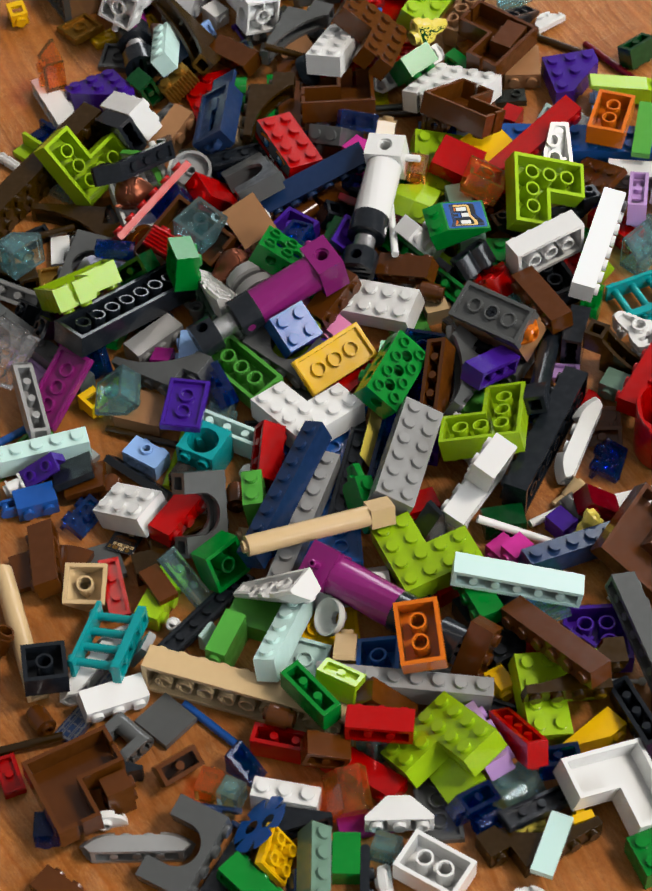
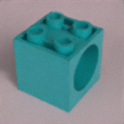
(208, 449)

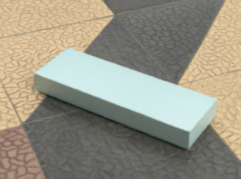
(551, 845)

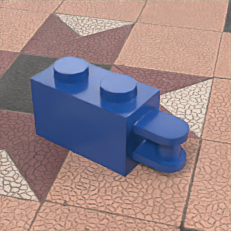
(31, 502)

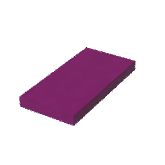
(62, 383)

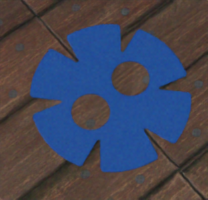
(260, 833)

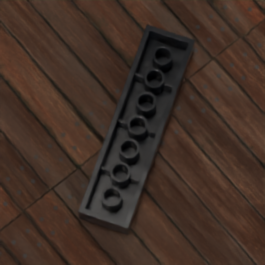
(119, 312)
(544, 439)

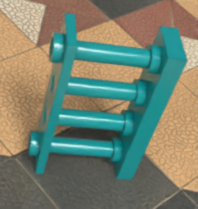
(628, 285)
(123, 652)

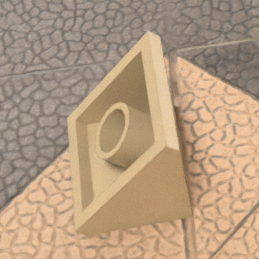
(84, 585)

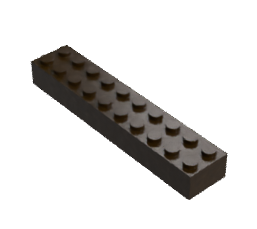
(32, 181)

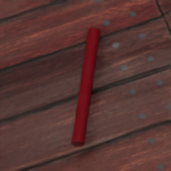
(613, 64)

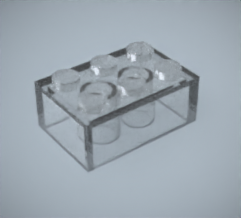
(15, 346)

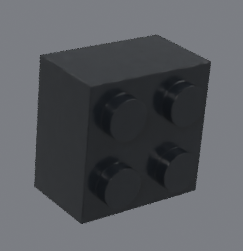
(45, 668)

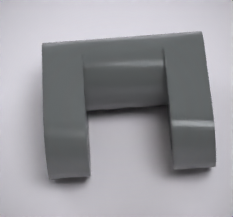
(138, 740)

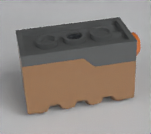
(498, 319)

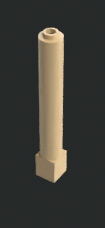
(374, 513)
(15, 618)

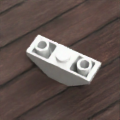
(399, 815)

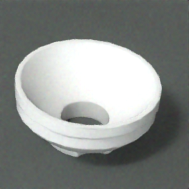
(326, 615)

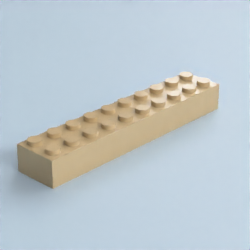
(222, 687)

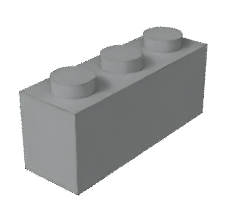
(158, 334)

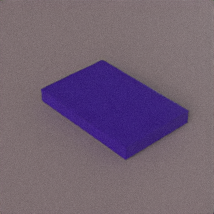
(185, 405)

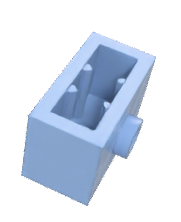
(146, 457)

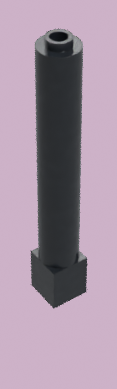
(537, 392)

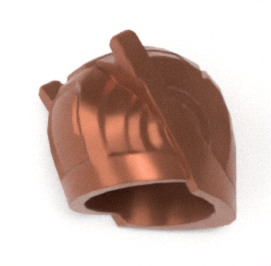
(131, 193)
(228, 262)

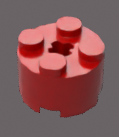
(496, 279)

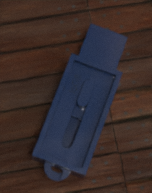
(218, 115)

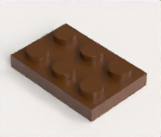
(602, 174)

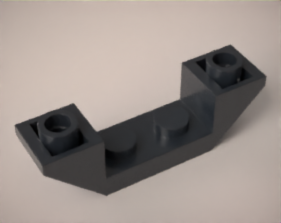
(34, 316)

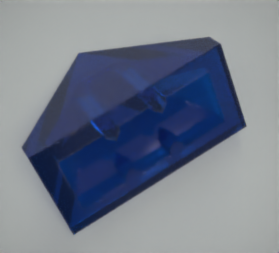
(243, 764)

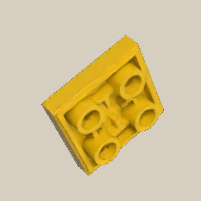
(276, 856)

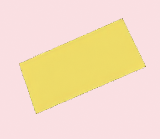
(370, 437)

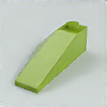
(624, 84)
(413, 198)

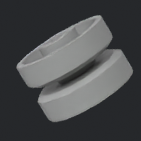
(199, 163)
(245, 277)

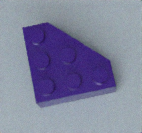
(568, 73)
(97, 88)
(598, 622)

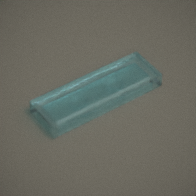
(184, 576)

